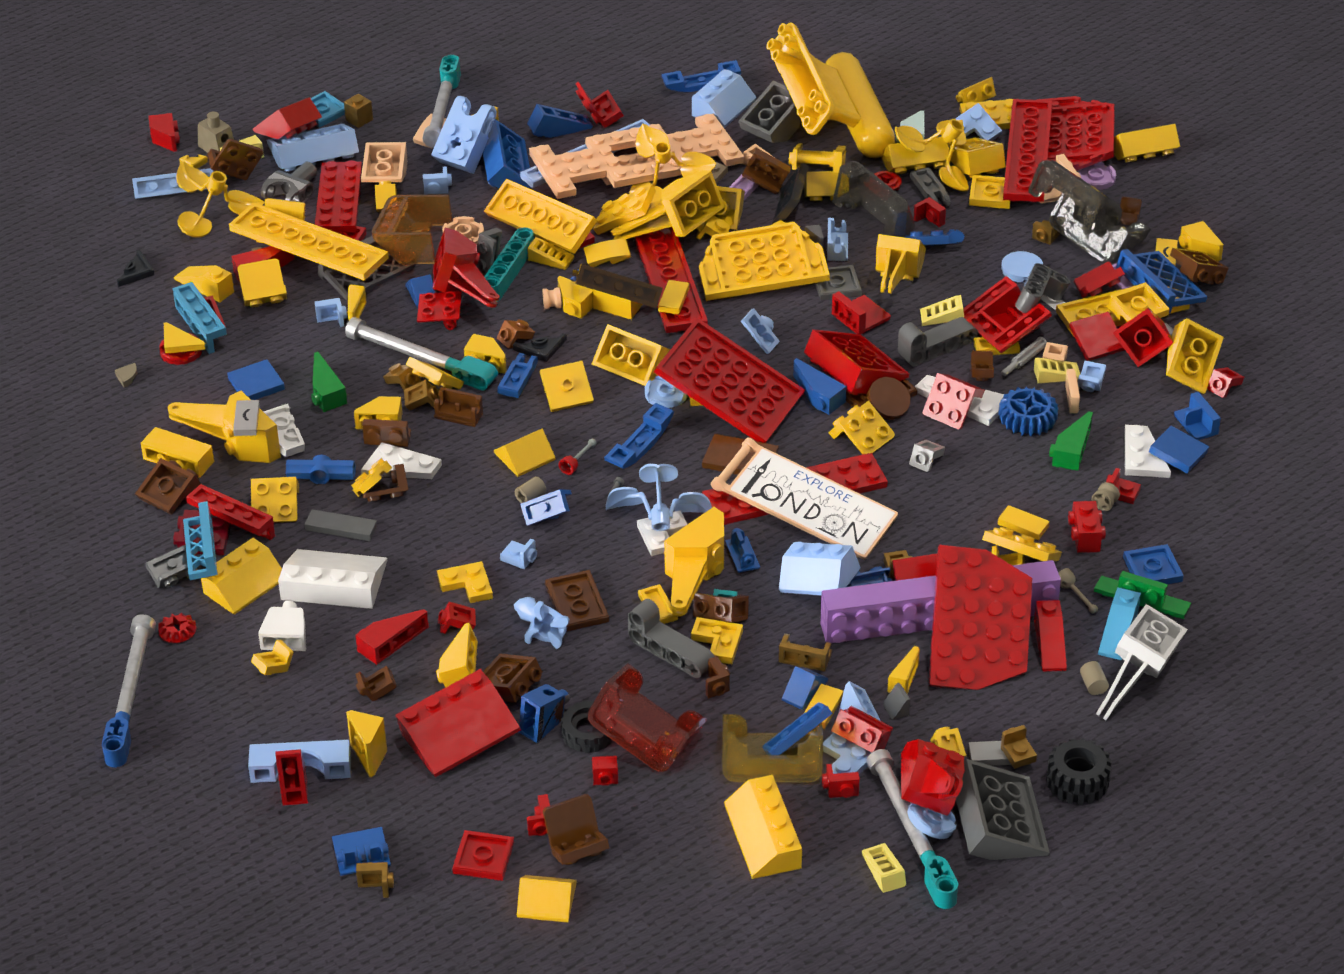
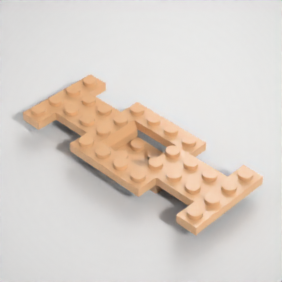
(625, 170)

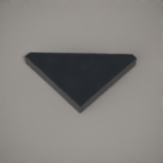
(136, 270)
(541, 347)

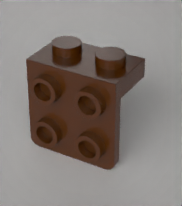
(235, 159)
(573, 830)

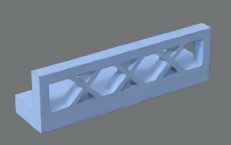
(159, 185)

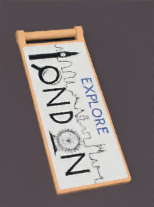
(806, 499)

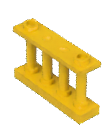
(833, 159)

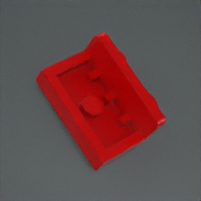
(1098, 278)

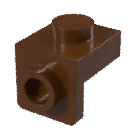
(1130, 210)
(982, 365)
(719, 678)
(376, 684)

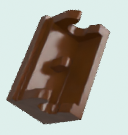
(458, 407)

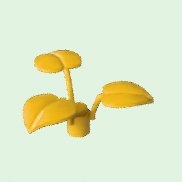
(951, 132)
(655, 142)
(191, 180)

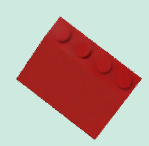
(851, 360)
(457, 723)

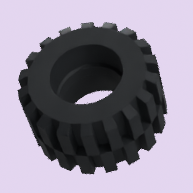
(1064, 768)

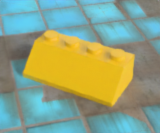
(764, 828)

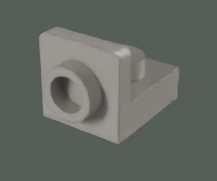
(924, 454)

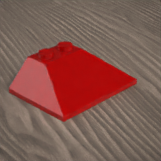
(1000, 320)

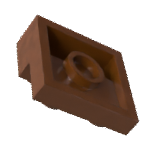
(1199, 266)
(167, 485)
(513, 675)

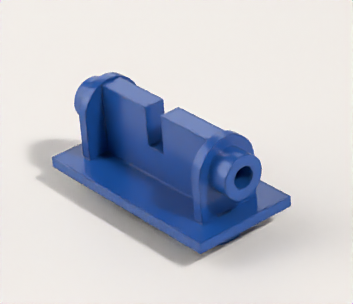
(741, 551)
(873, 576)

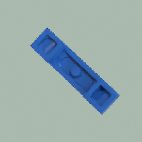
(695, 82)
(643, 439)

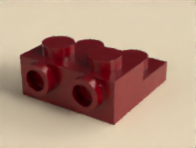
(220, 530)

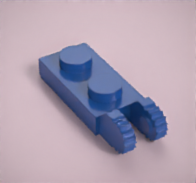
(937, 237)
(517, 376)

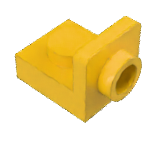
(949, 740)

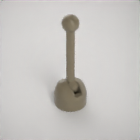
(1067, 581)

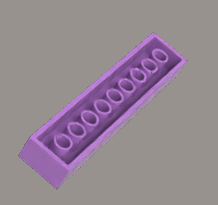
(906, 604)

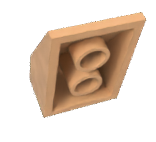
(384, 162)

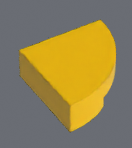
(195, 162)

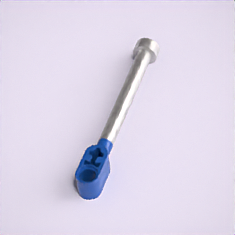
(117, 735)

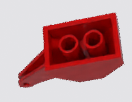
(457, 268)
(931, 776)

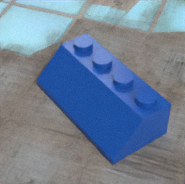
(505, 156)

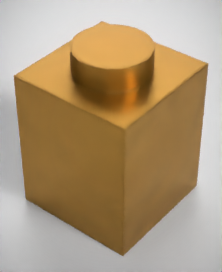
(358, 110)

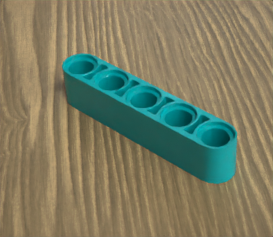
(510, 261)

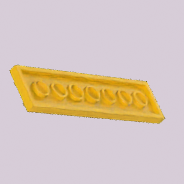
(309, 241)

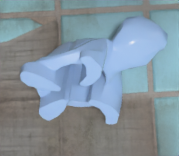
(545, 622)

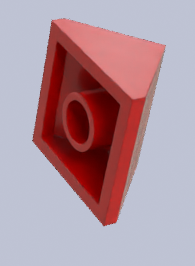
(1144, 336)

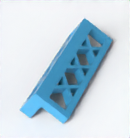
(198, 314)
(206, 545)

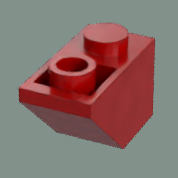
(164, 131)

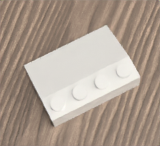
(331, 578)

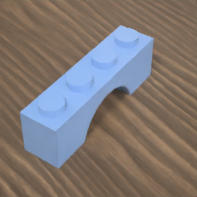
(329, 757)

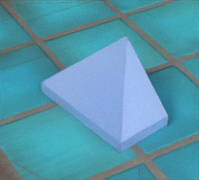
(760, 331)
(858, 698)

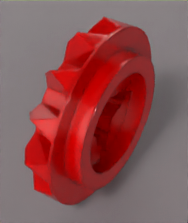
(889, 178)
(171, 634)

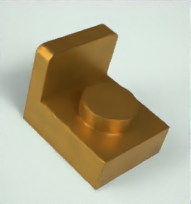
(1044, 232)
(420, 394)
(1017, 747)

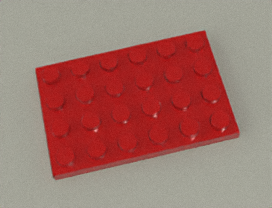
(729, 381)

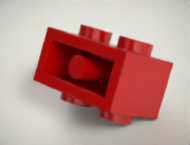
(1086, 526)

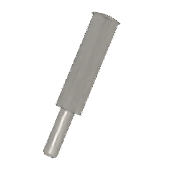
(1024, 356)

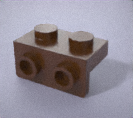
(766, 171)
(386, 431)

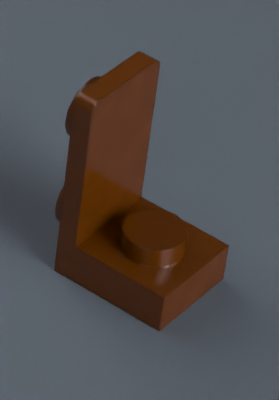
(397, 476)
(721, 608)

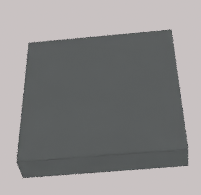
(841, 279)

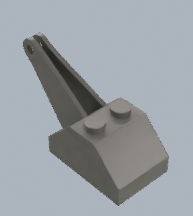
(772, 115)

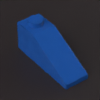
(556, 122)
(821, 390)

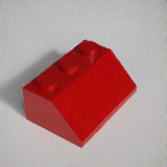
(290, 120)

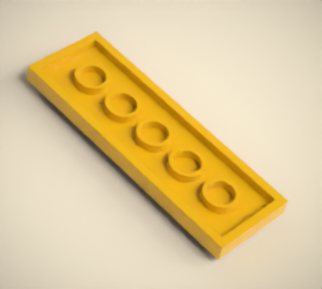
(545, 216)
(1095, 305)

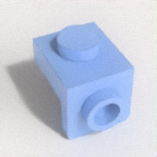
(437, 183)
(330, 310)
(1091, 376)

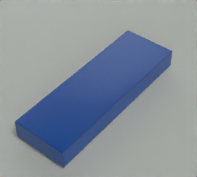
(797, 729)

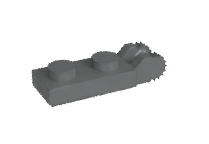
(930, 185)

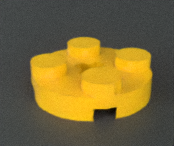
(365, 482)

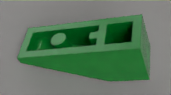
(327, 387)
(1071, 444)

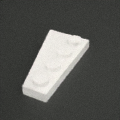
(981, 409)

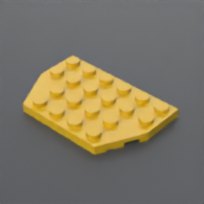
(761, 261)

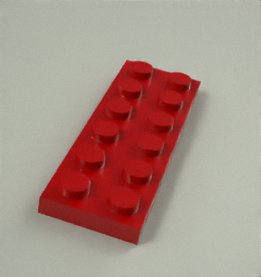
(339, 196)

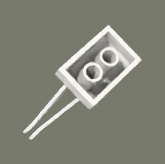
(1148, 646)

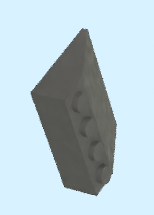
(999, 814)

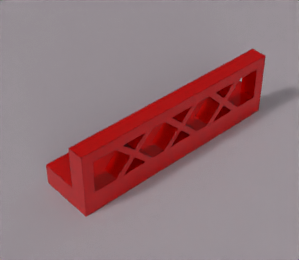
(233, 511)

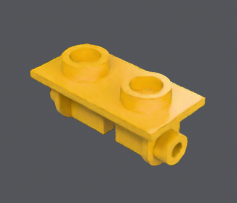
(978, 92)

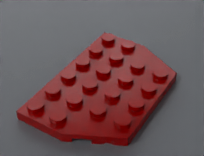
(1081, 131)
(978, 619)

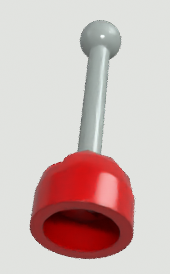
(573, 461)

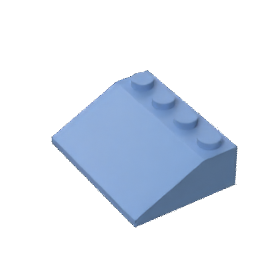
(314, 146)

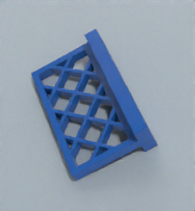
(1138, 272)

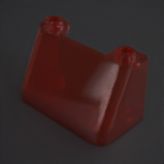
(640, 723)

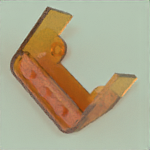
(405, 226)

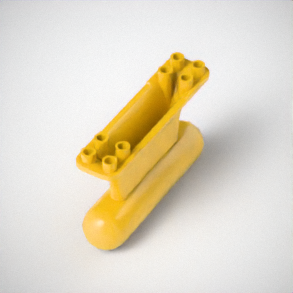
(831, 92)

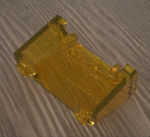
(746, 759)

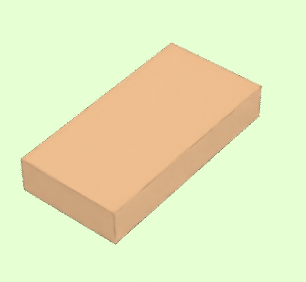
(1072, 391)

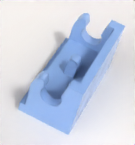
(837, 241)

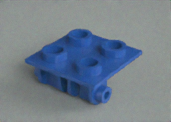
(360, 848)

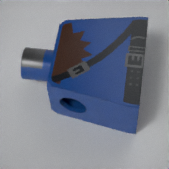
(541, 711)

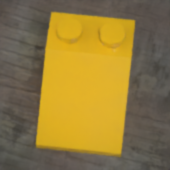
(978, 156)
(1193, 354)

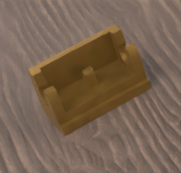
(804, 655)

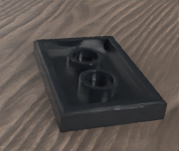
(790, 194)

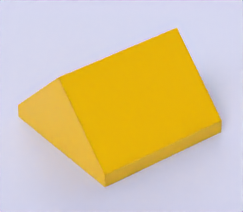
(615, 305)
(526, 453)
(367, 739)
(545, 898)

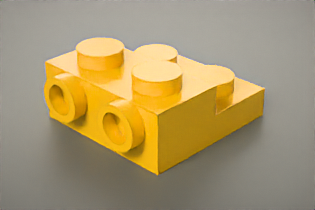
(1134, 300)

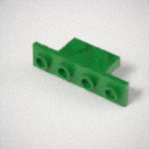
(1152, 593)

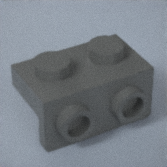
(488, 247)
(169, 568)

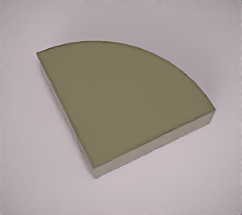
(126, 374)

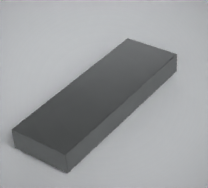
(340, 525)

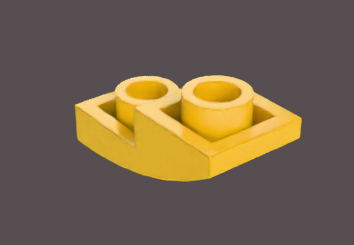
(610, 250)

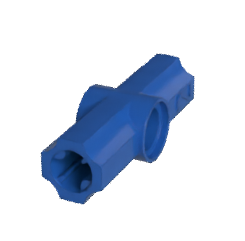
(321, 469)

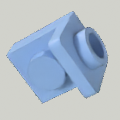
(519, 554)

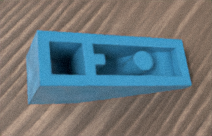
(1121, 615)

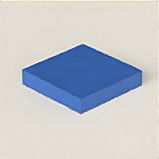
(256, 380)
(1178, 449)
(1154, 563)

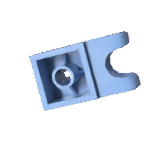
(464, 136)

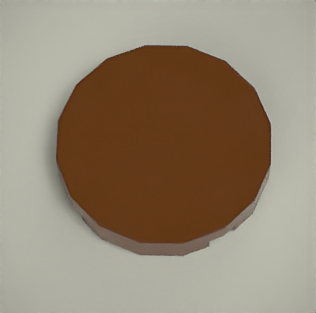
(889, 397)

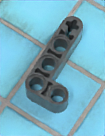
(1041, 282)
(921, 346)
(665, 642)

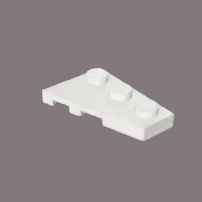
(289, 436)
(1137, 456)
(415, 463)

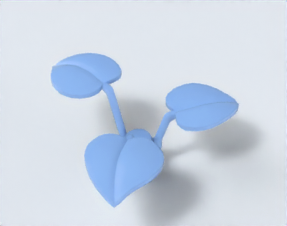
(659, 514)

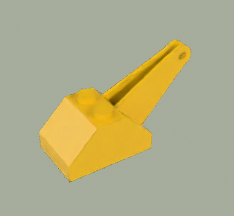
(687, 205)
(898, 260)
(219, 422)
(694, 556)

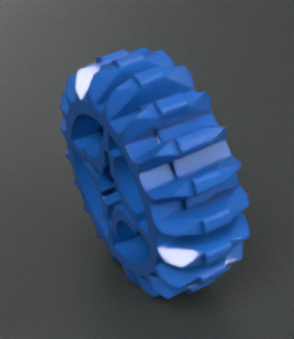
(1028, 411)

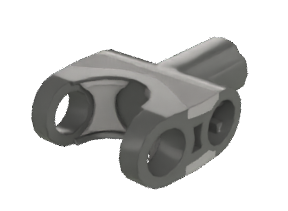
(295, 185)

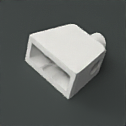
(284, 624)

